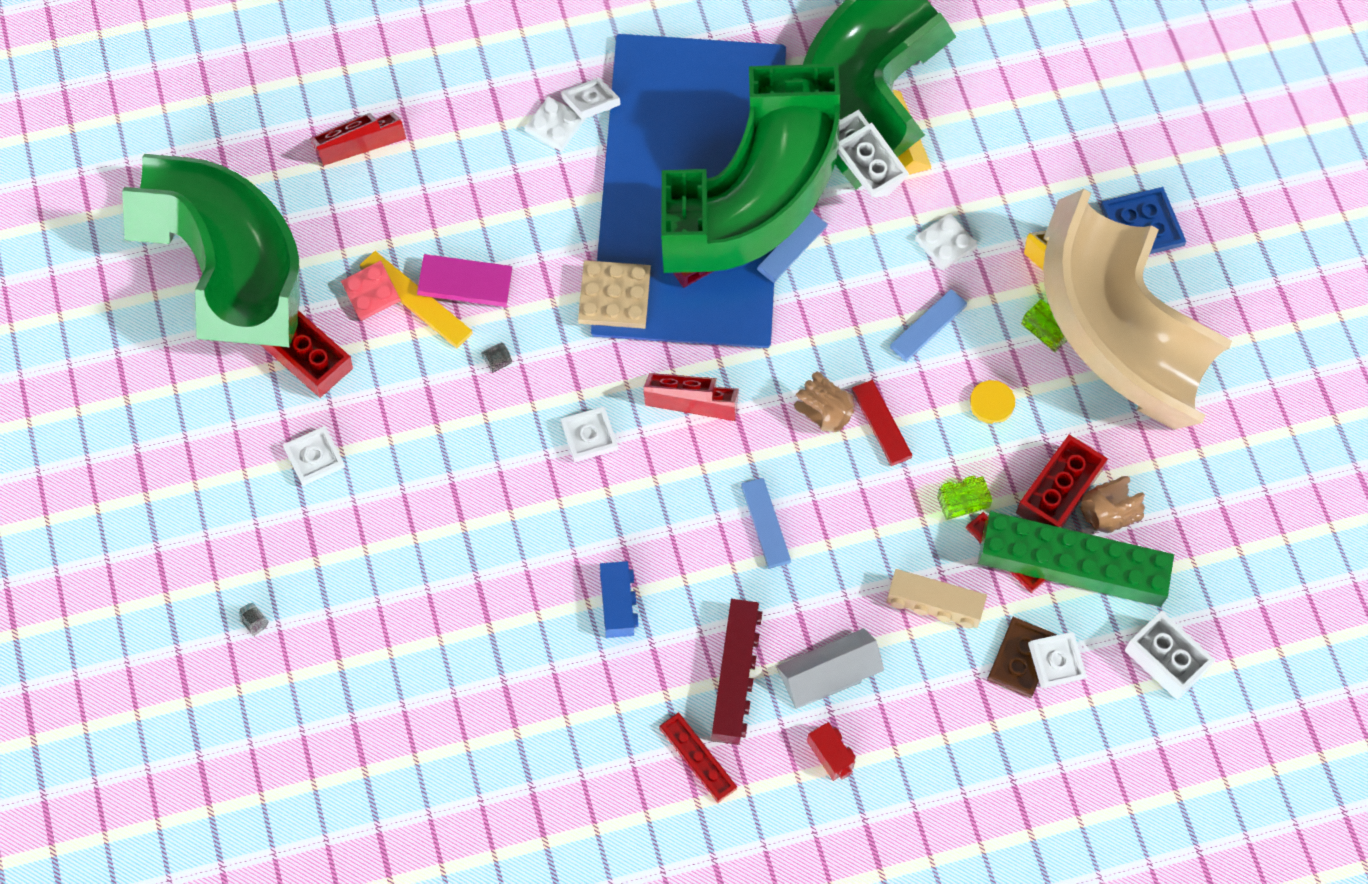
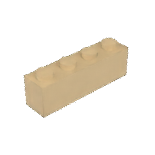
(936, 599)

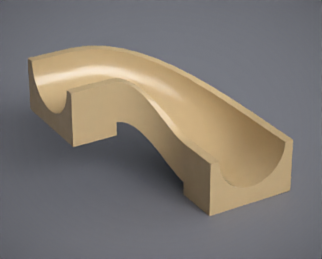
(1115, 321)

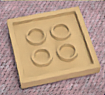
(614, 294)

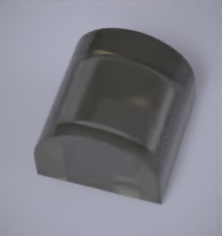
(497, 357)
(253, 619)

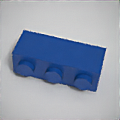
(618, 599)

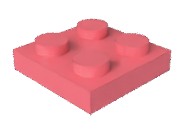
(370, 290)

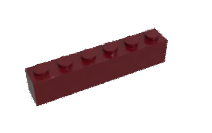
(735, 671)

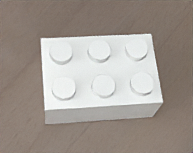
(1169, 655)

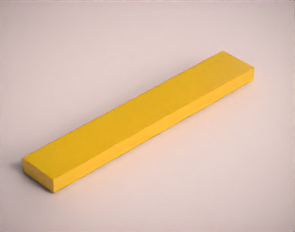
(424, 307)

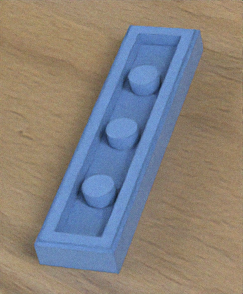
(792, 247)
(928, 325)
(766, 523)

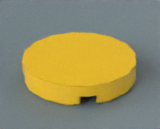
(992, 401)

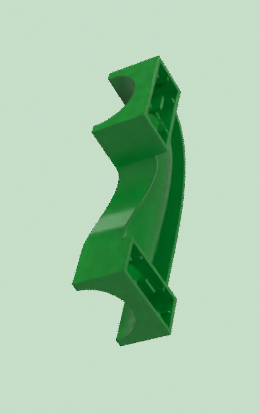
(872, 49)
(767, 184)
(238, 239)

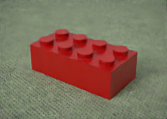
(313, 357)
(1062, 483)

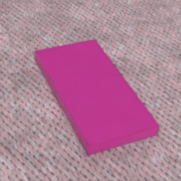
(464, 280)

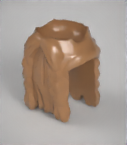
(825, 403)
(1110, 507)

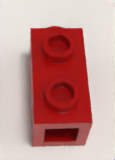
(831, 751)

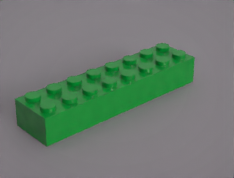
(1076, 559)

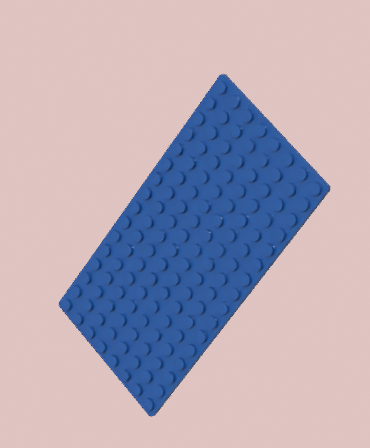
(680, 111)

